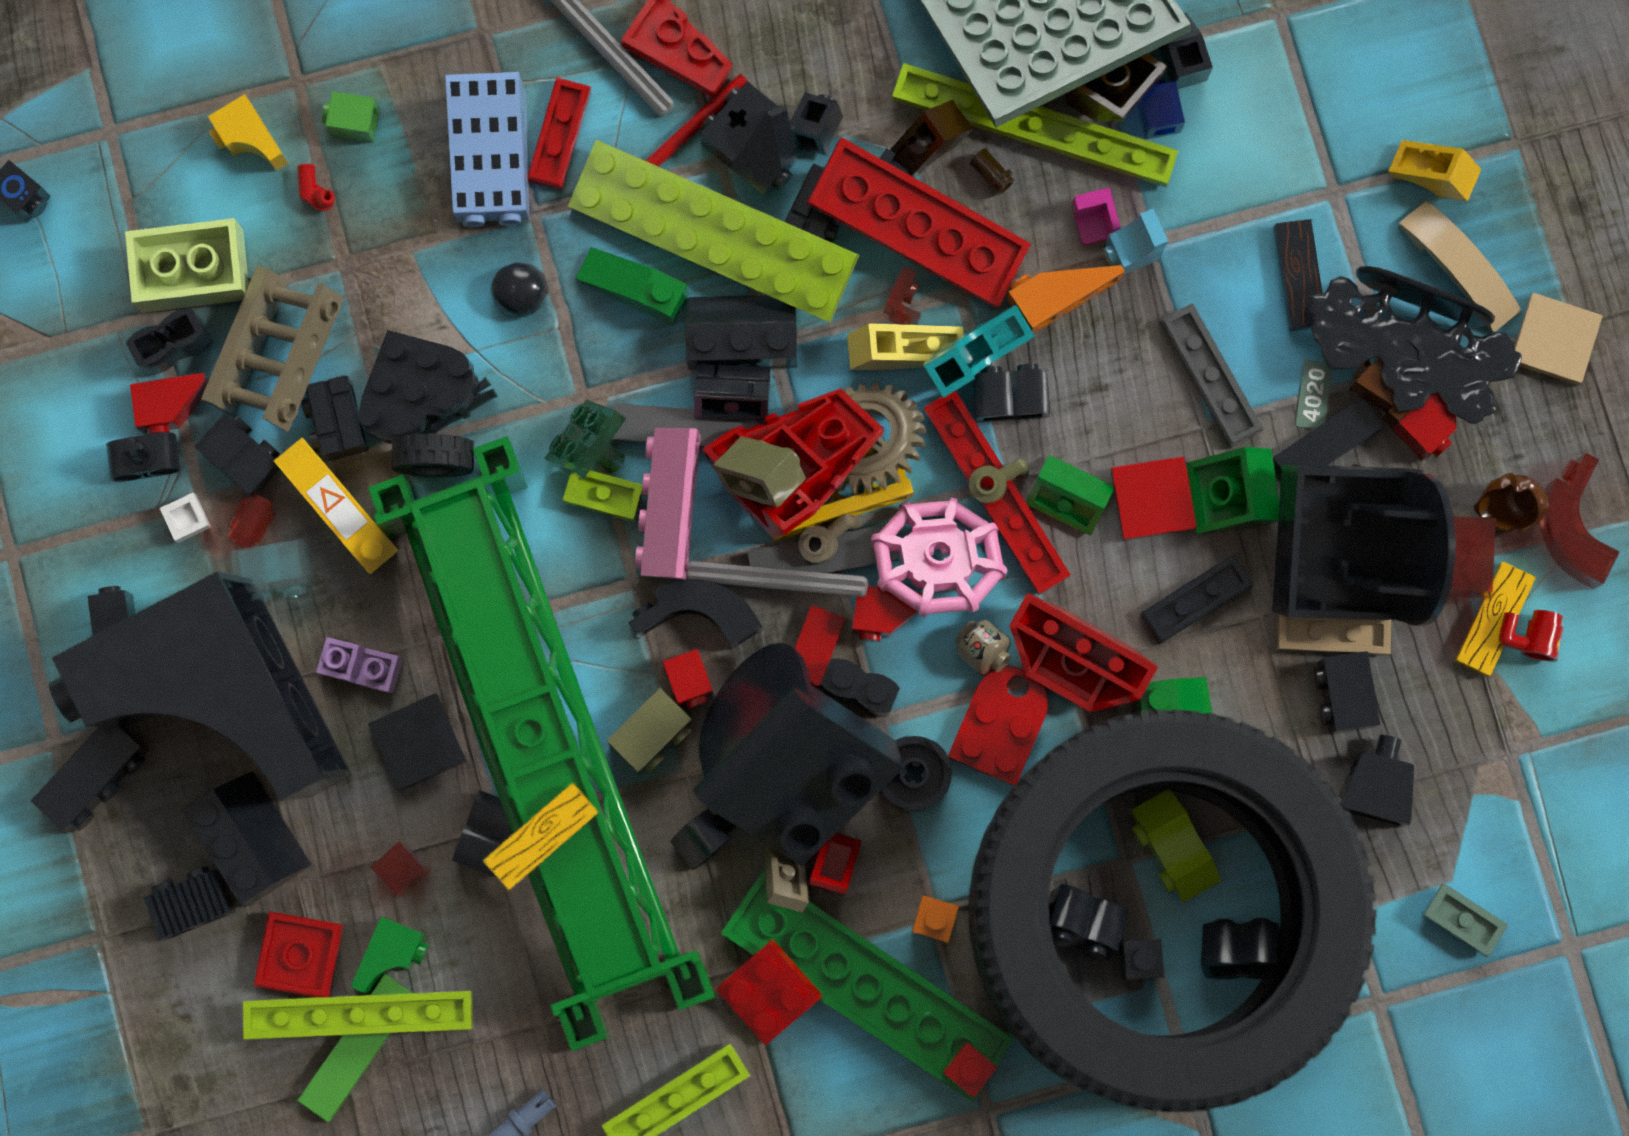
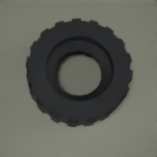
(432, 455)

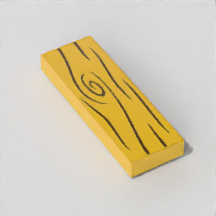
(1481, 644)
(540, 836)

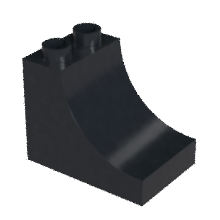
(212, 662)

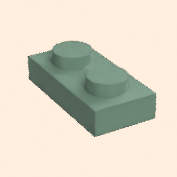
(1464, 920)

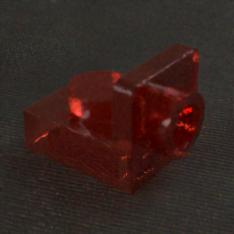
(903, 291)

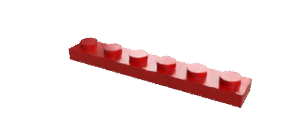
(1010, 513)

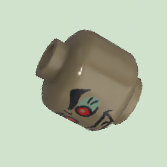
(983, 647)

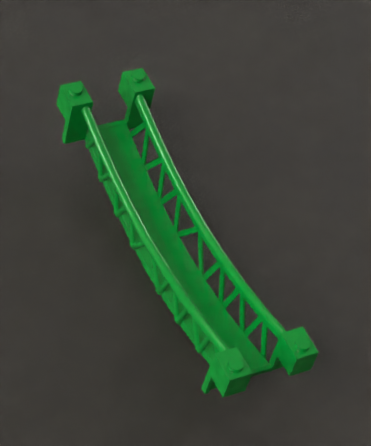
(530, 739)

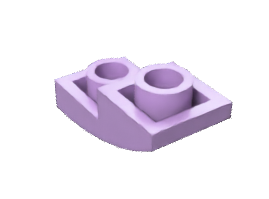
(359, 665)

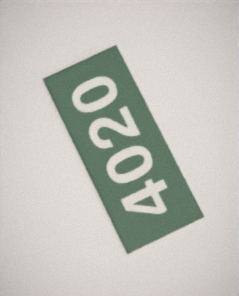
(1313, 394)

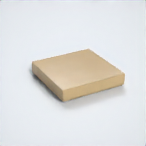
(1557, 338)

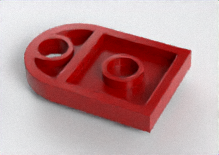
(1000, 727)

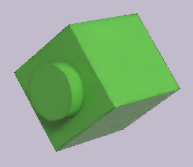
(351, 116)

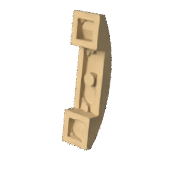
(1461, 262)

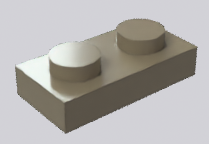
(785, 881)

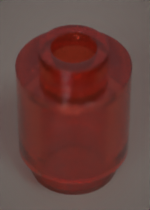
(250, 521)

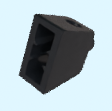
(1380, 785)

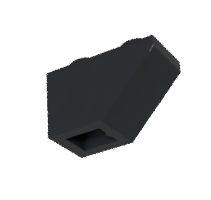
(1187, 58)

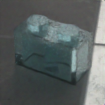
(275, 569)

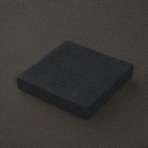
(417, 742)

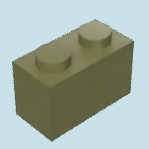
(760, 471)
(651, 732)

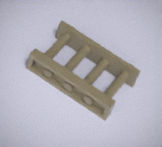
(247, 337)

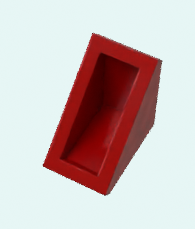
(835, 864)

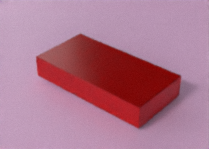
(819, 641)

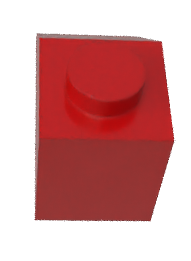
(166, 402)
(1427, 428)
(880, 615)

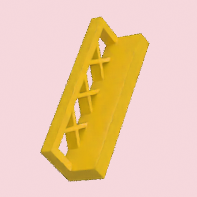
(856, 504)

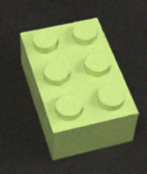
(187, 265)

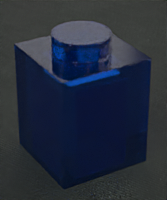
(1161, 110)

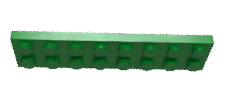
(868, 984)

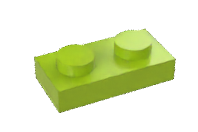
(604, 494)

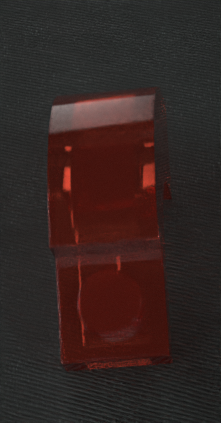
(1564, 532)

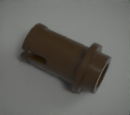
(992, 171)

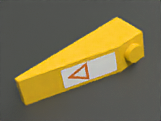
(336, 505)

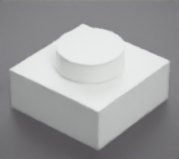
(185, 517)

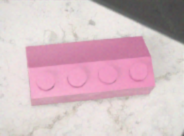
(669, 504)

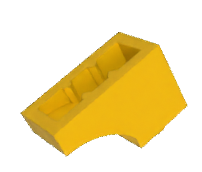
(244, 132)
(1438, 168)

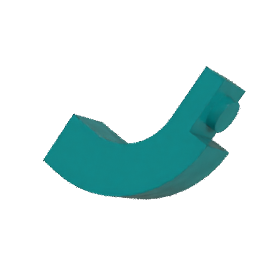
(976, 349)

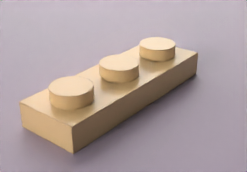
(1334, 635)

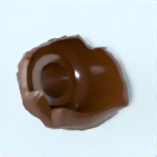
(1514, 502)

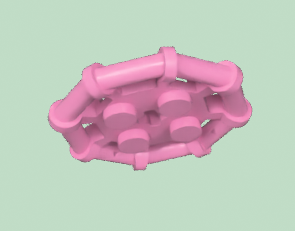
(936, 575)

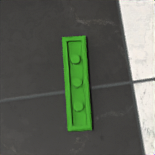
(347, 1063)

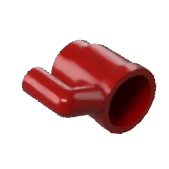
(1541, 636)

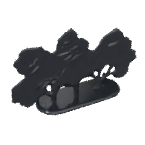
(1415, 353)

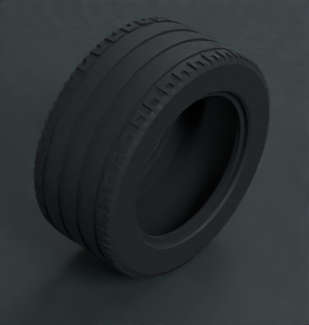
(1319, 883)

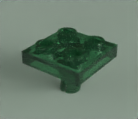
(587, 440)

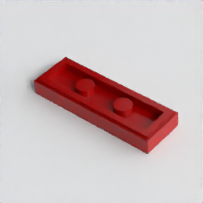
(559, 133)

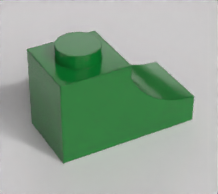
(390, 948)

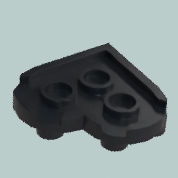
(414, 384)

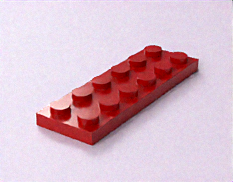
(918, 223)

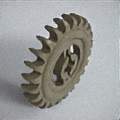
(884, 457)

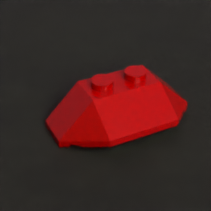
(1078, 657)

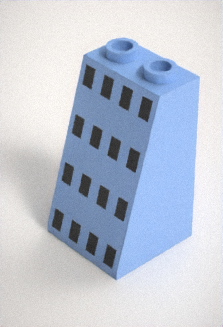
(488, 148)

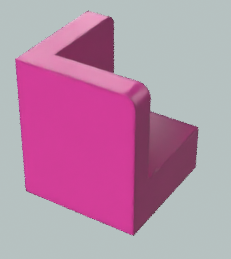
(1095, 216)

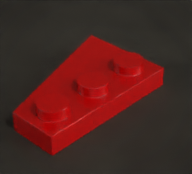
(674, 45)

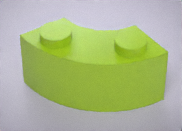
(1175, 846)

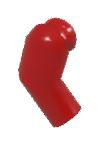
(312, 193)

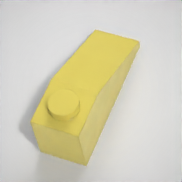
(897, 345)

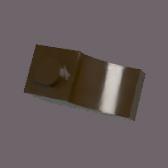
(931, 137)

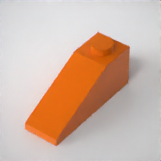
(1059, 292)

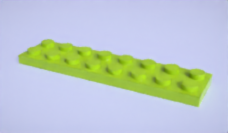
(713, 231)

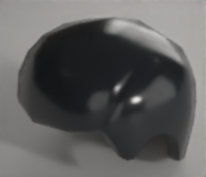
(519, 289)

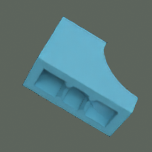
(1136, 243)

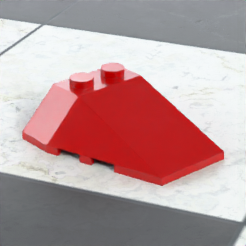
(829, 439)

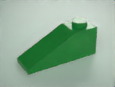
(634, 285)

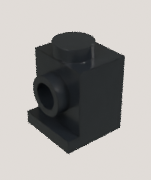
(815, 123)

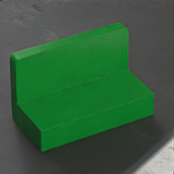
(1069, 495)

